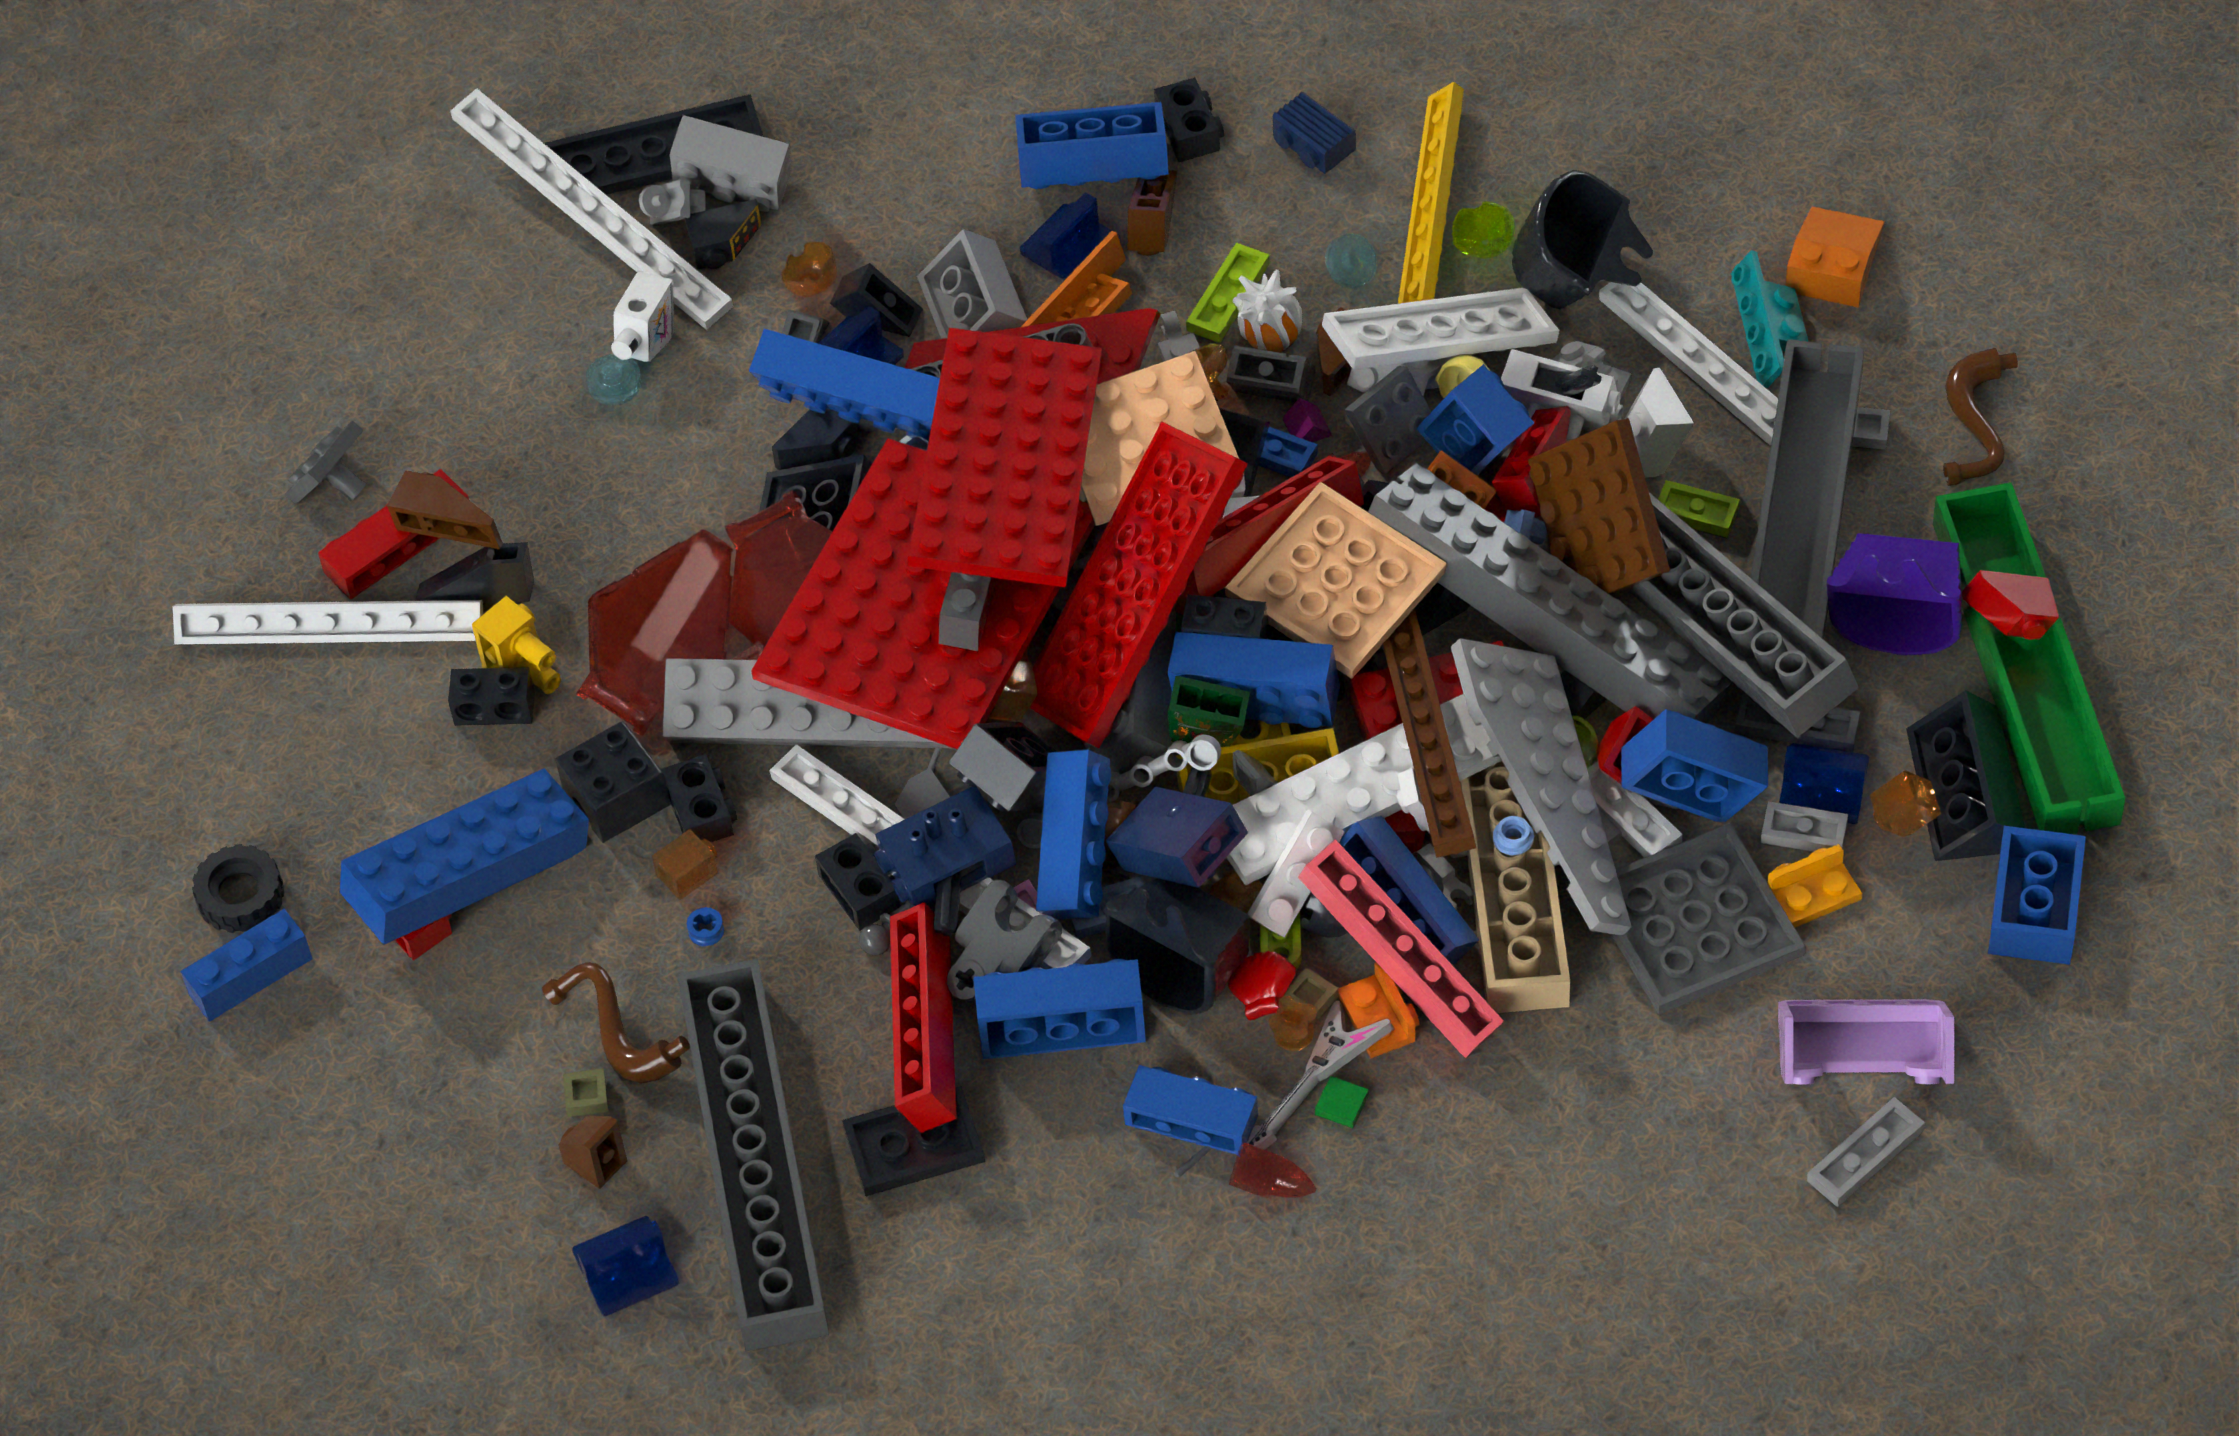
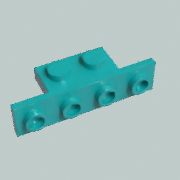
(1768, 316)

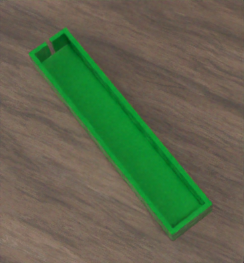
(2034, 680)

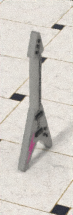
(1331, 1052)

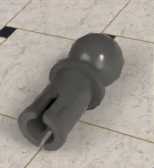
(876, 938)

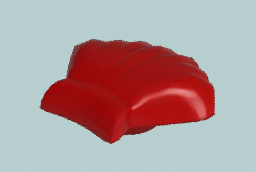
(1262, 983)

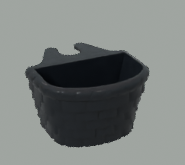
(1576, 240)
(1182, 942)

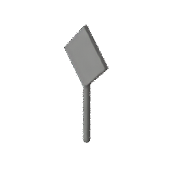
(922, 791)

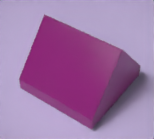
(1306, 421)

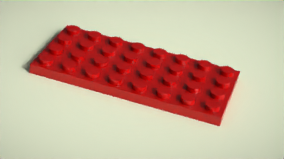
(1005, 457)
(1133, 582)

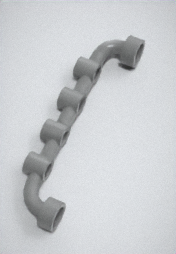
(1200, 753)

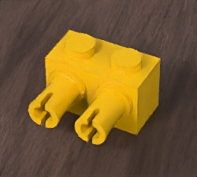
(509, 640)

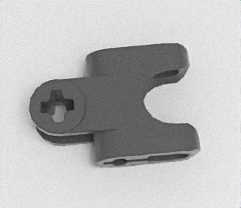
(991, 943)

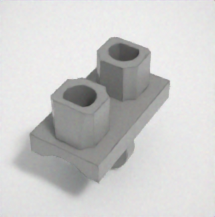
(671, 202)

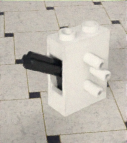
(1552, 384)

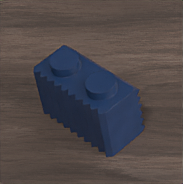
(1313, 133)

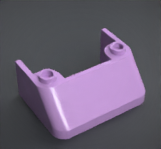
(1866, 1037)

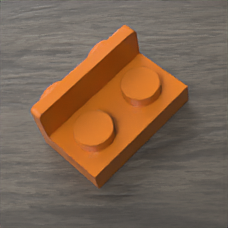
(1376, 1000)

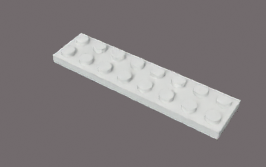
(1347, 789)

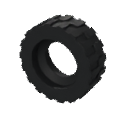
(231, 862)

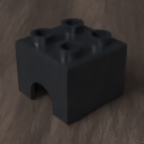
(613, 781)

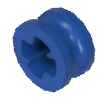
(706, 916)

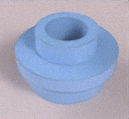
(1510, 827)

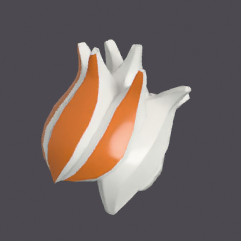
(1268, 314)

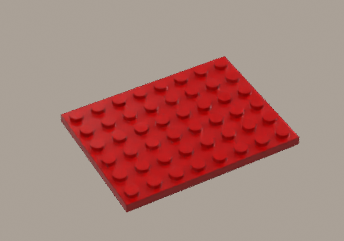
(869, 624)

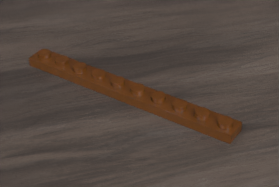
(1428, 740)

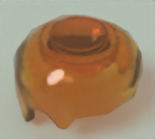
(814, 263)

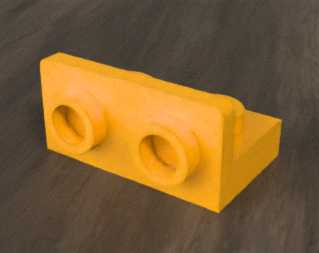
(1814, 885)

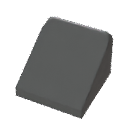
(804, 326)
(1251, 773)

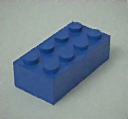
(1091, 145)
(1283, 677)
(1059, 1009)

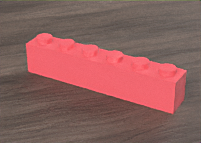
(1400, 948)

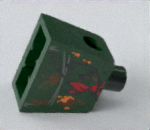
(1206, 710)

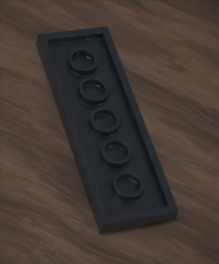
(640, 150)

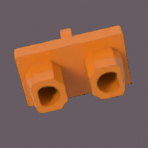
(1462, 479)

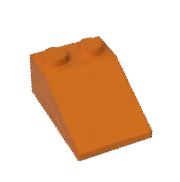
(1833, 256)

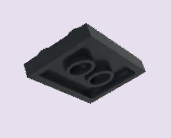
(895, 1154)

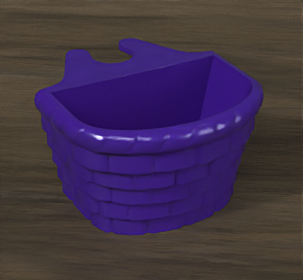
(1897, 594)

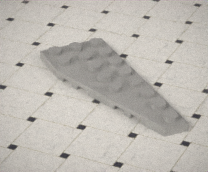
(1532, 730)

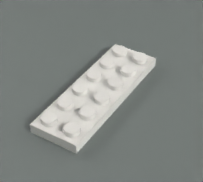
(1439, 328)

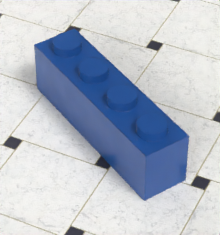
(1073, 834)
(1409, 886)

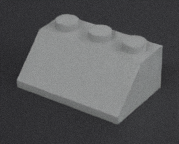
(971, 287)

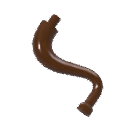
(1960, 388)
(625, 1059)

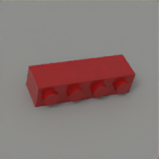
(373, 550)

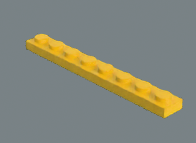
(1431, 195)

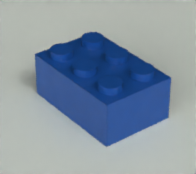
(1476, 421)
(1694, 766)
(2037, 895)

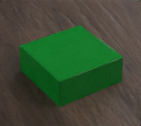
(1341, 1102)

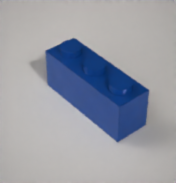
(246, 965)
(1190, 1109)

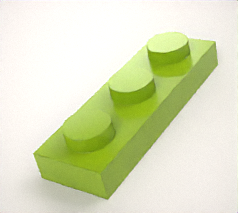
(1215, 309)

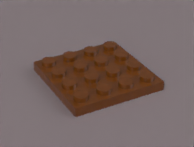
(1600, 508)

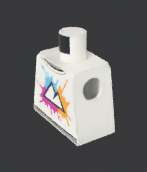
(639, 328)

